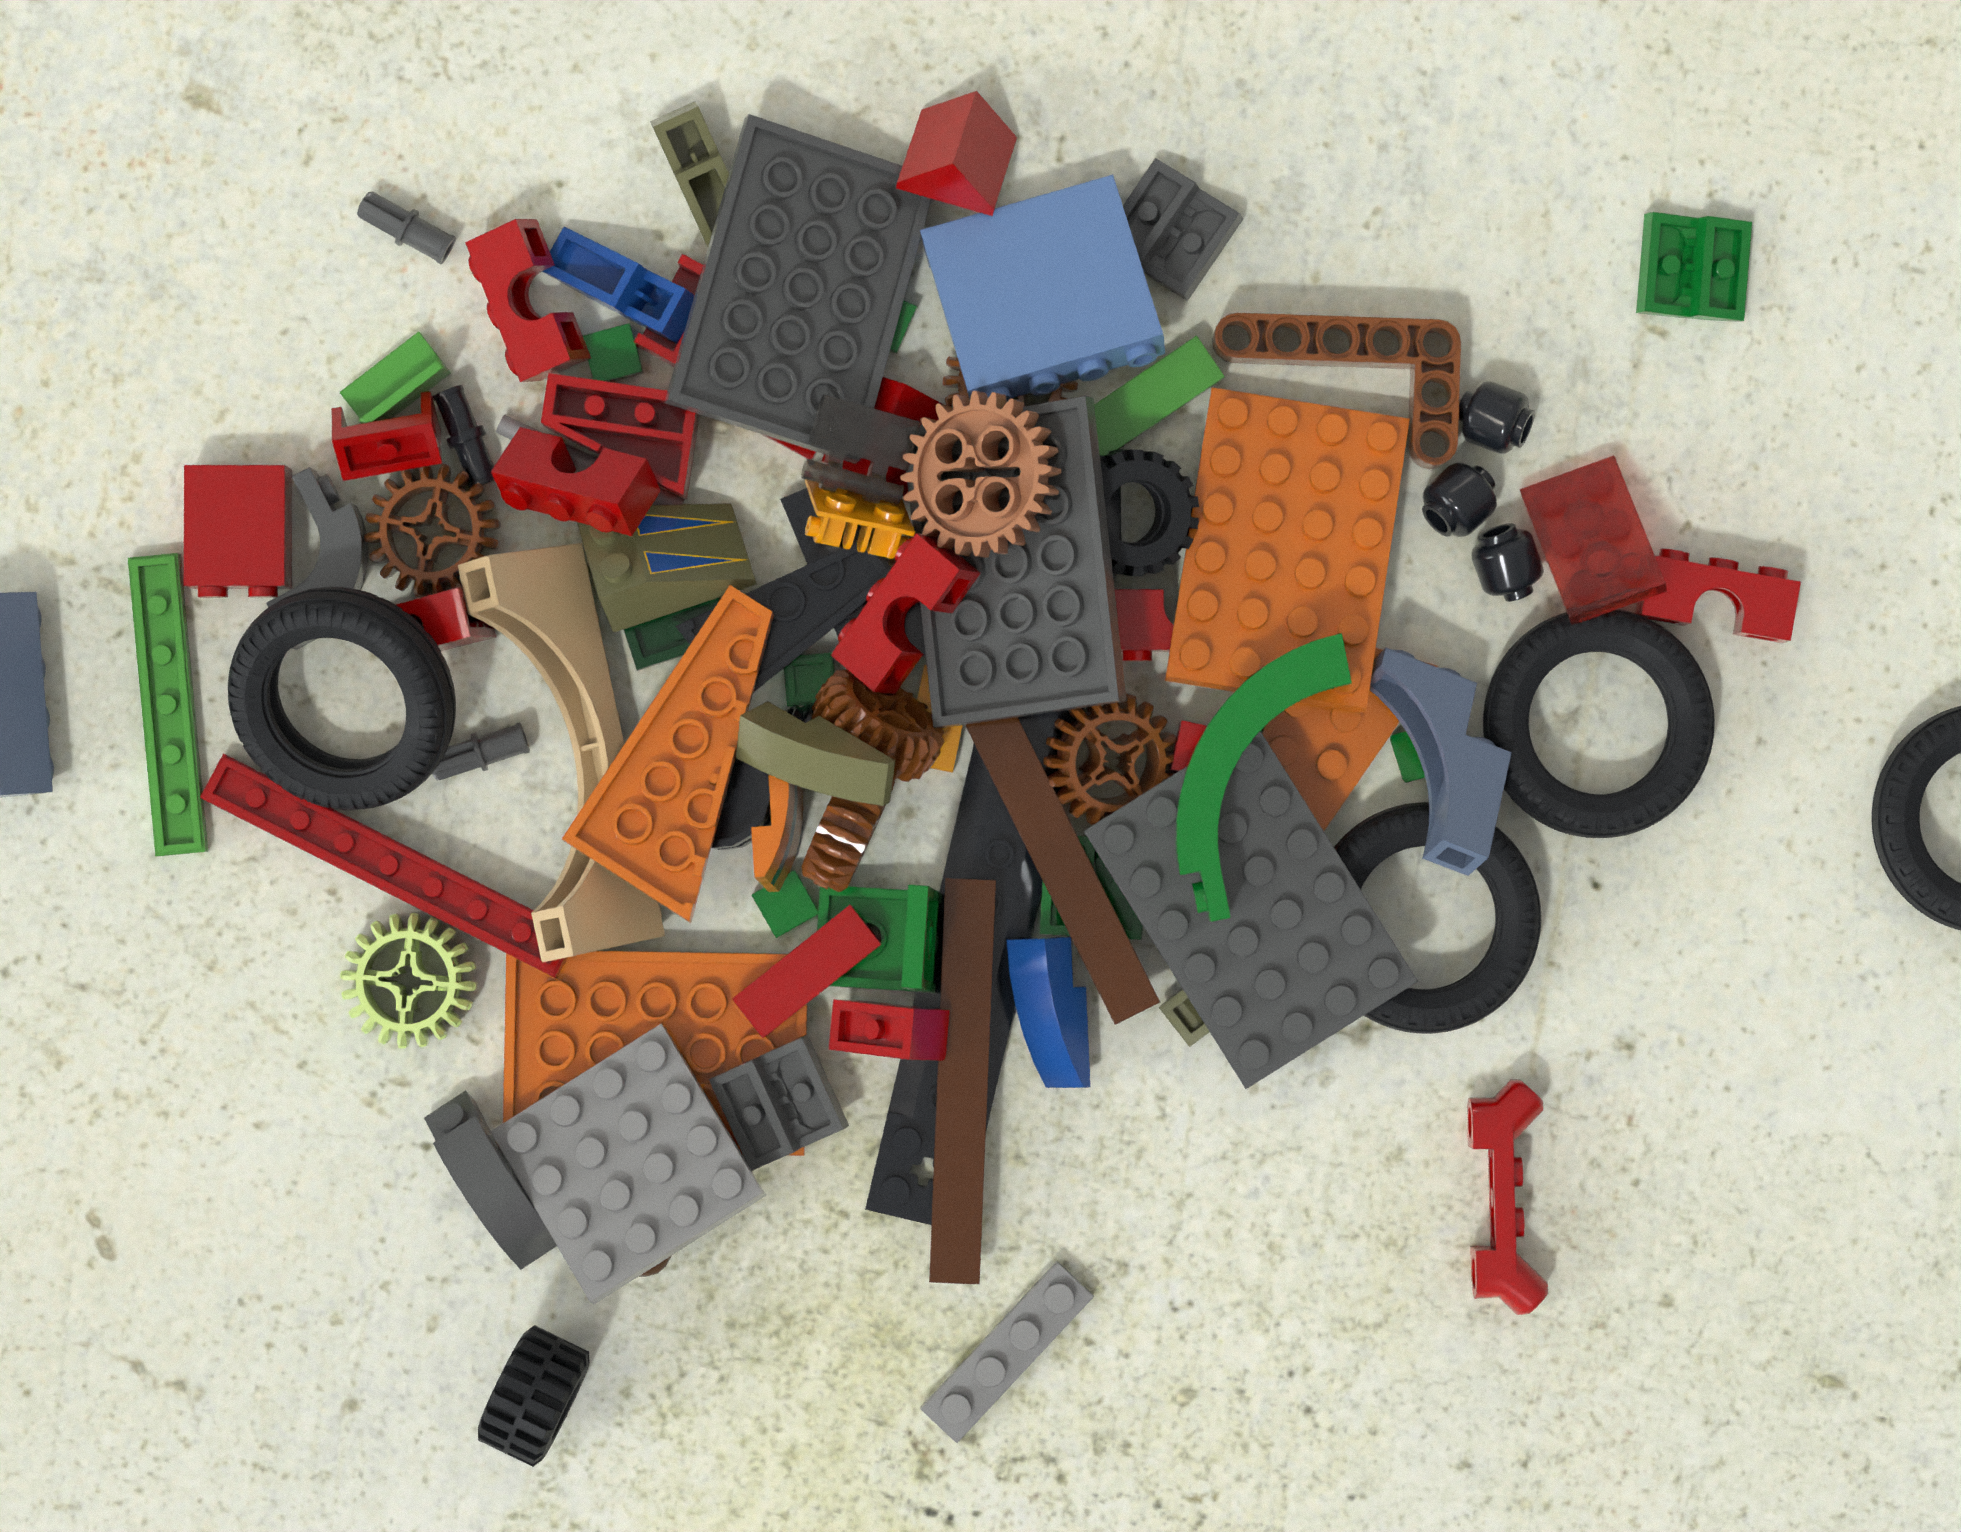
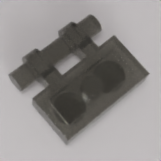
(865, 434)

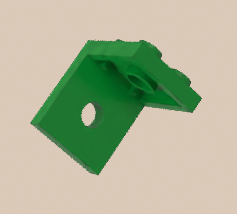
(907, 935)

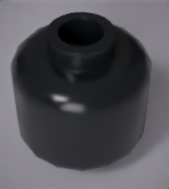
(1495, 417)
(1459, 500)
(1507, 562)

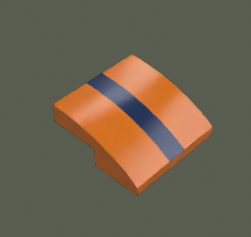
(777, 844)

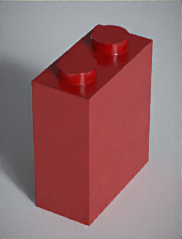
(237, 529)

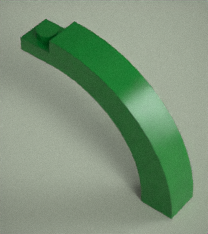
(1242, 716)

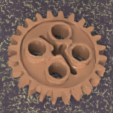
(980, 427)

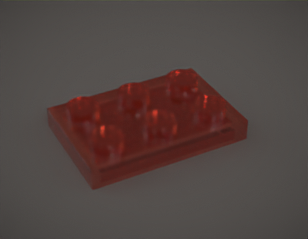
(1593, 540)

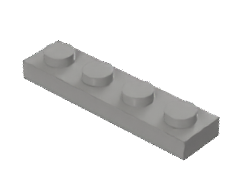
(1006, 1351)

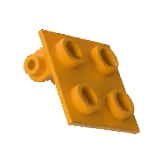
(842, 506)

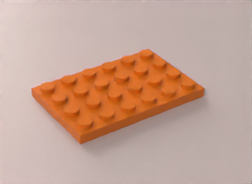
(1287, 540)
(615, 997)

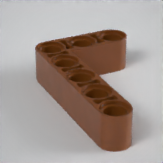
(1362, 354)

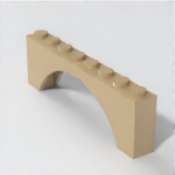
(550, 614)

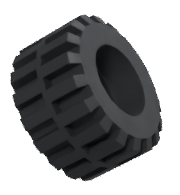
(1172, 510)
(533, 1395)

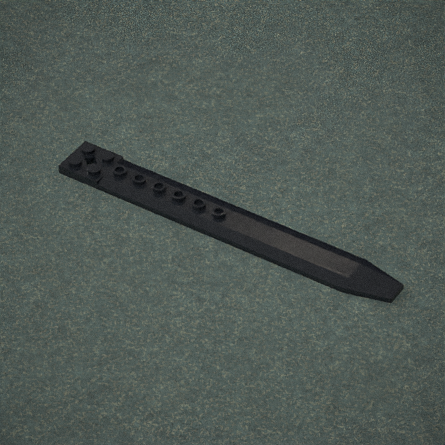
(981, 848)

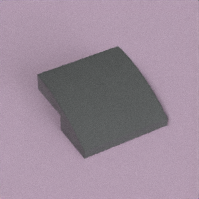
(1177, 228)
(779, 1102)

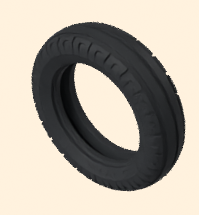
(1688, 715)
(295, 761)
(1897, 818)
(1514, 935)

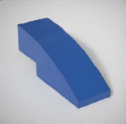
(620, 284)
(1051, 1010)

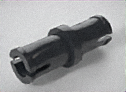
(465, 435)

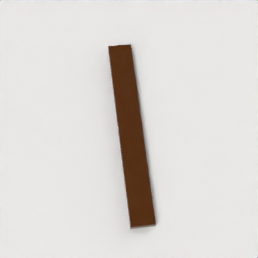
(1064, 867)
(962, 1082)

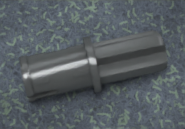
(406, 227)
(482, 751)

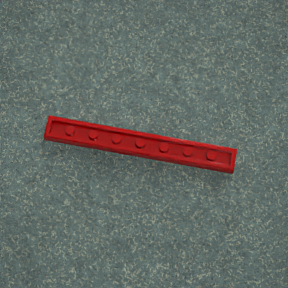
(378, 861)

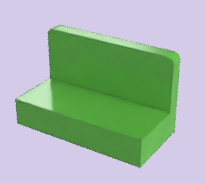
(395, 381)

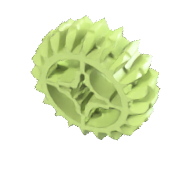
(410, 956)

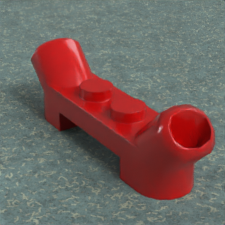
(1498, 1268)

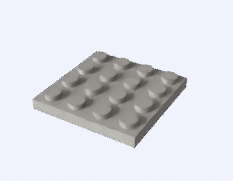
(628, 1163)

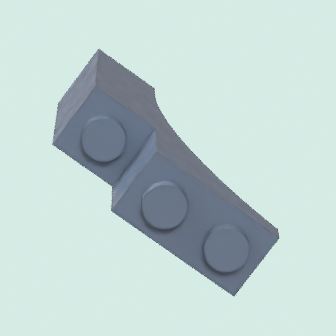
(1460, 771)

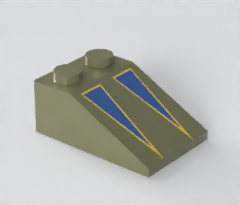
(669, 563)

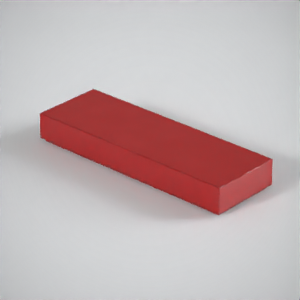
(806, 971)

